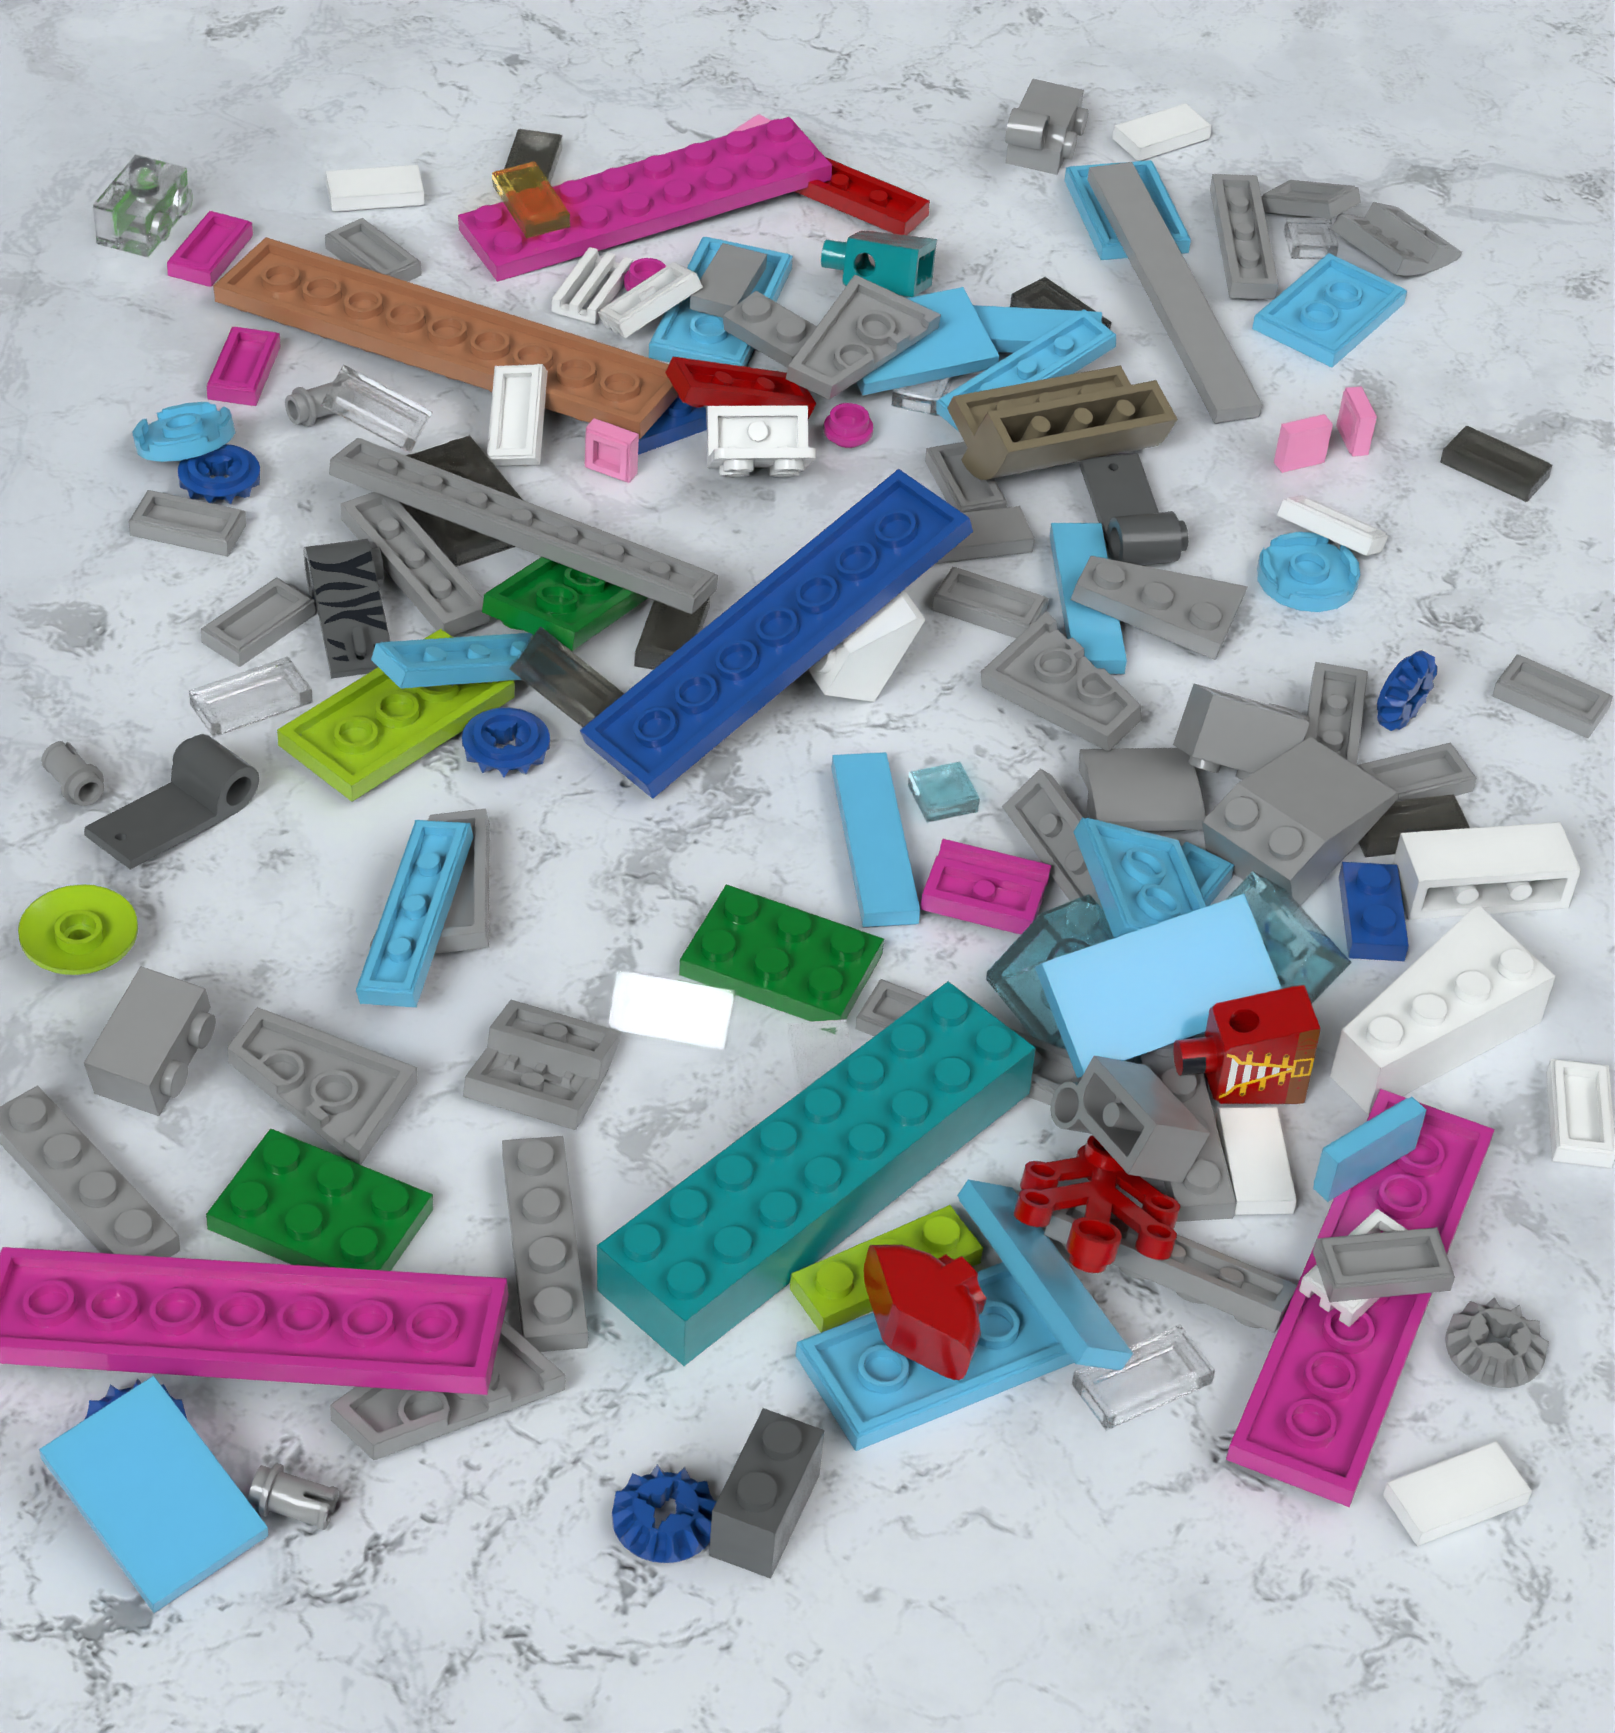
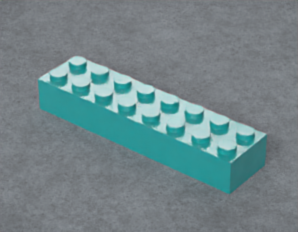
(813, 1172)

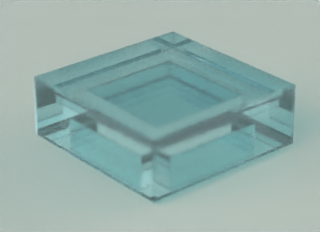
(943, 792)

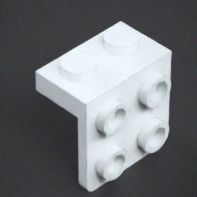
(758, 438)

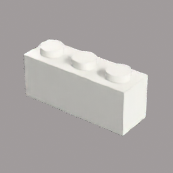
(1486, 866)

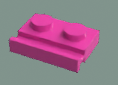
(985, 887)

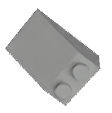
(1296, 817)

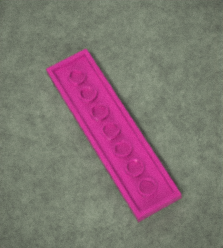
(652, 196)
(250, 1320)
(1332, 1382)

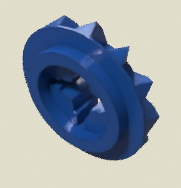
(227, 460)
(1406, 690)
(500, 727)
(677, 1537)

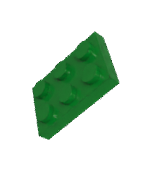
(560, 601)
(781, 956)
(318, 1208)

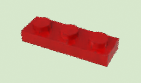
(869, 199)
(721, 384)

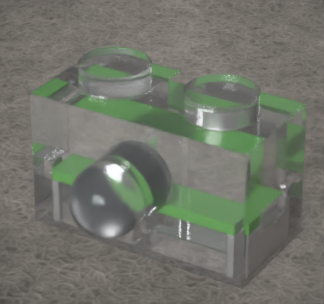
(142, 205)

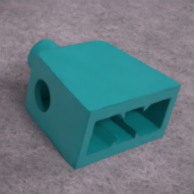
(901, 261)

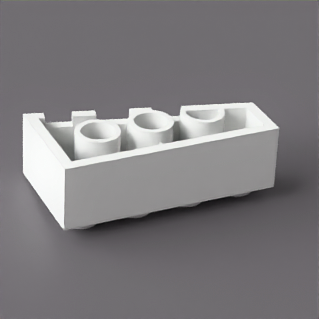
(1443, 1011)

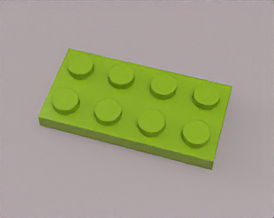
(381, 729)

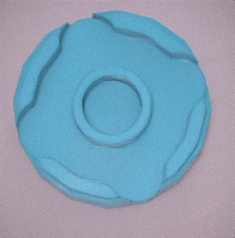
(184, 432)
(1308, 572)

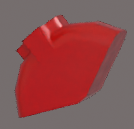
(925, 1306)

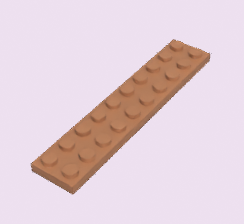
(444, 333)

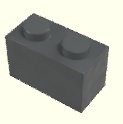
(766, 1493)

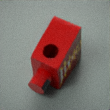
(1255, 1048)

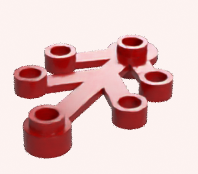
(1092, 1238)

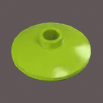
(78, 929)

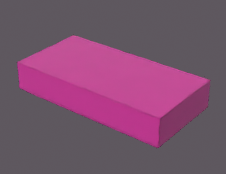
(210, 248)
(243, 366)

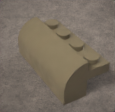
(1059, 421)

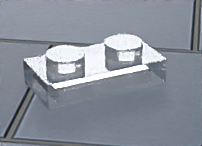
(672, 1009)

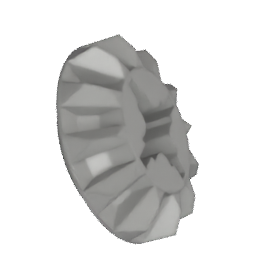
(1491, 1362)

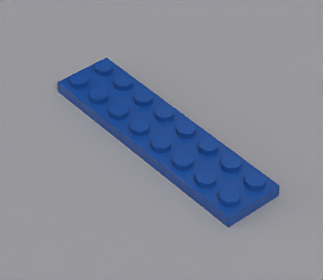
(775, 632)

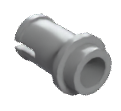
(305, 405)
(79, 781)
(292, 1496)

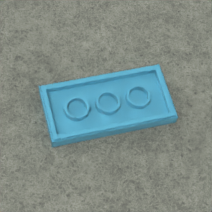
(702, 335)
(1155, 982)
(885, 1393)

